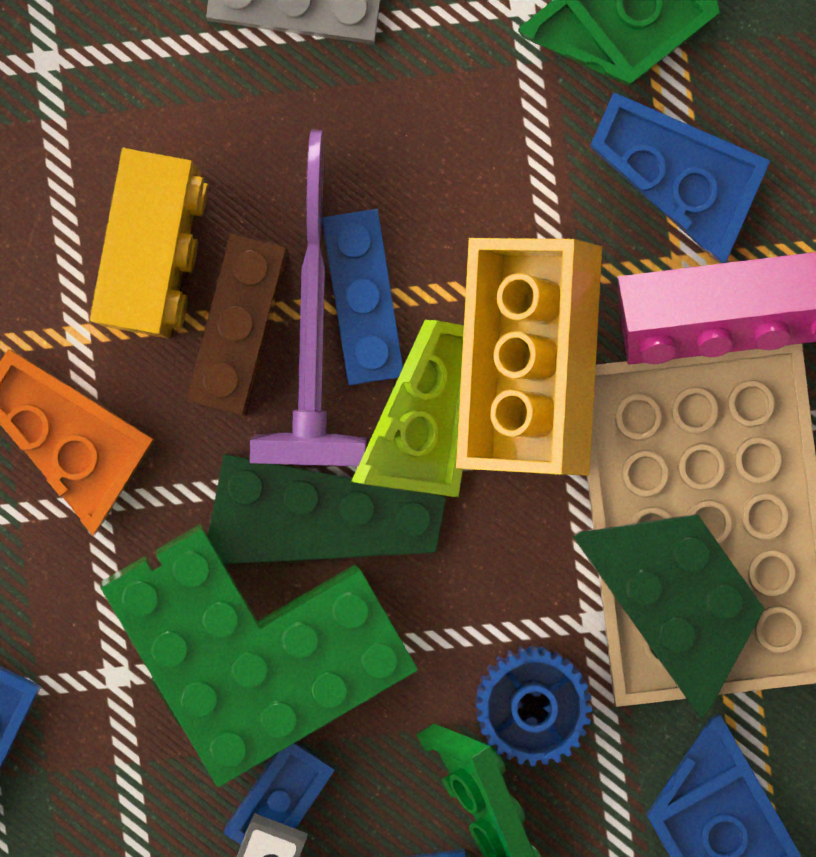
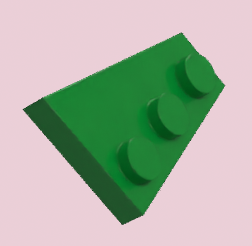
(481, 790)

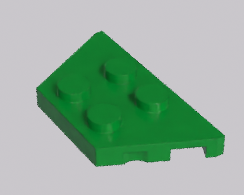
(618, 35)

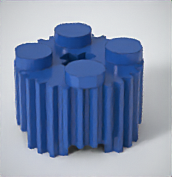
(526, 736)

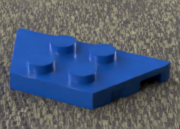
(717, 804)

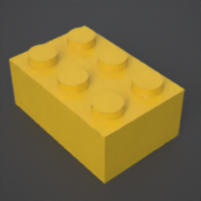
(149, 244)

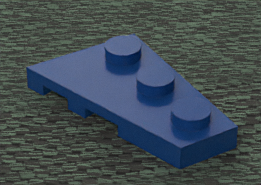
(682, 171)

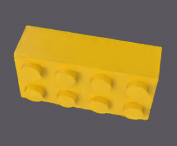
(529, 355)

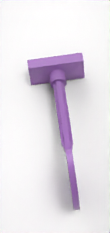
(308, 441)

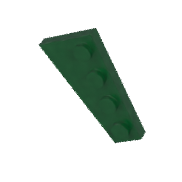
(309, 515)

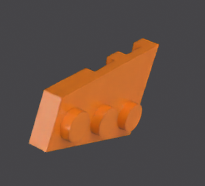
(70, 438)

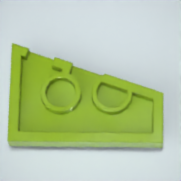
(419, 425)

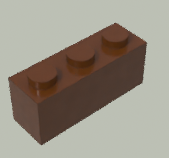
(238, 324)

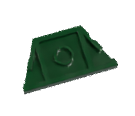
(679, 597)

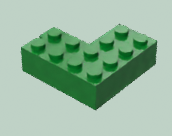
(247, 682)

